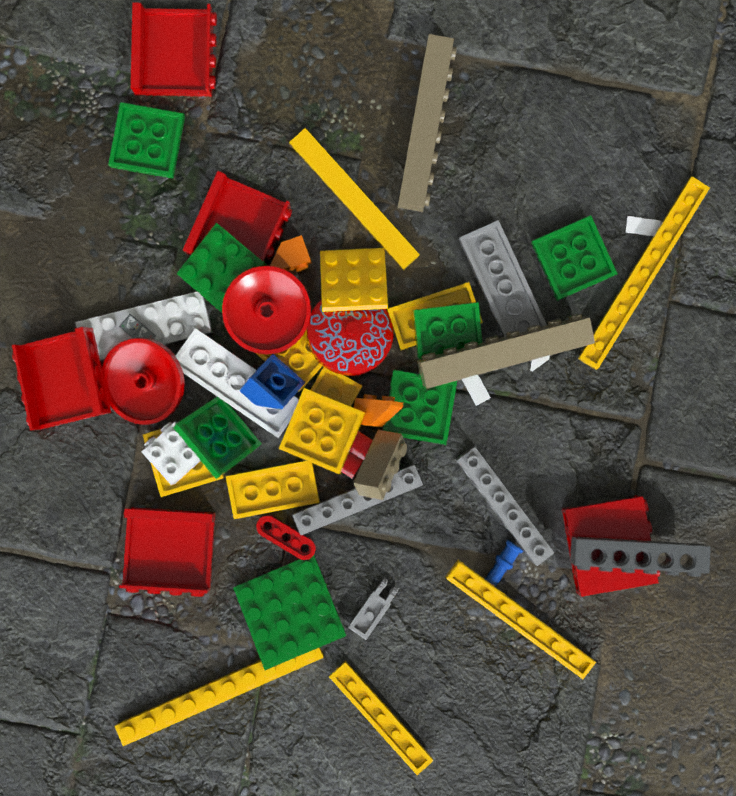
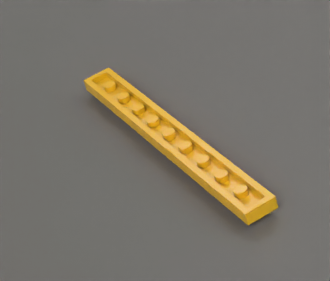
(644, 272)
(207, 697)

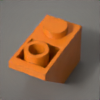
(292, 255)
(377, 411)

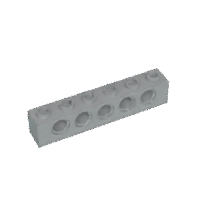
(351, 502)
(504, 506)

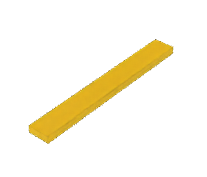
(354, 199)
(520, 619)

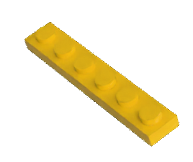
(381, 717)

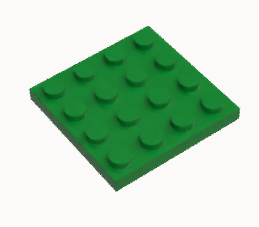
(289, 612)

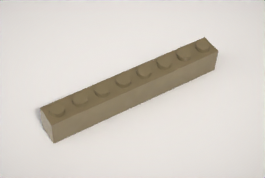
(426, 123)
(505, 351)

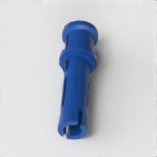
(503, 562)

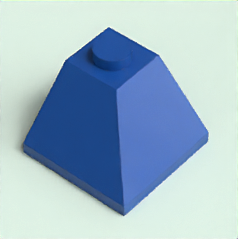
(272, 384)

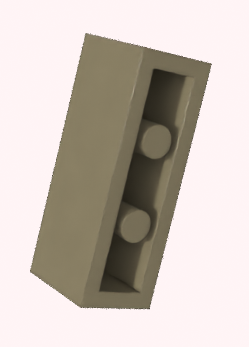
(380, 464)

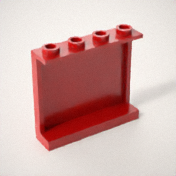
(173, 51)
(244, 213)
(61, 379)
(610, 520)
(168, 551)

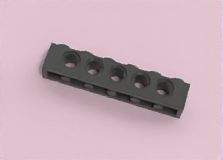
(697, 555)

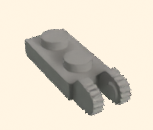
(372, 610)

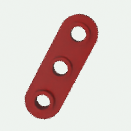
(276, 533)

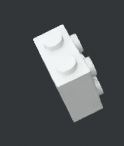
(170, 454)

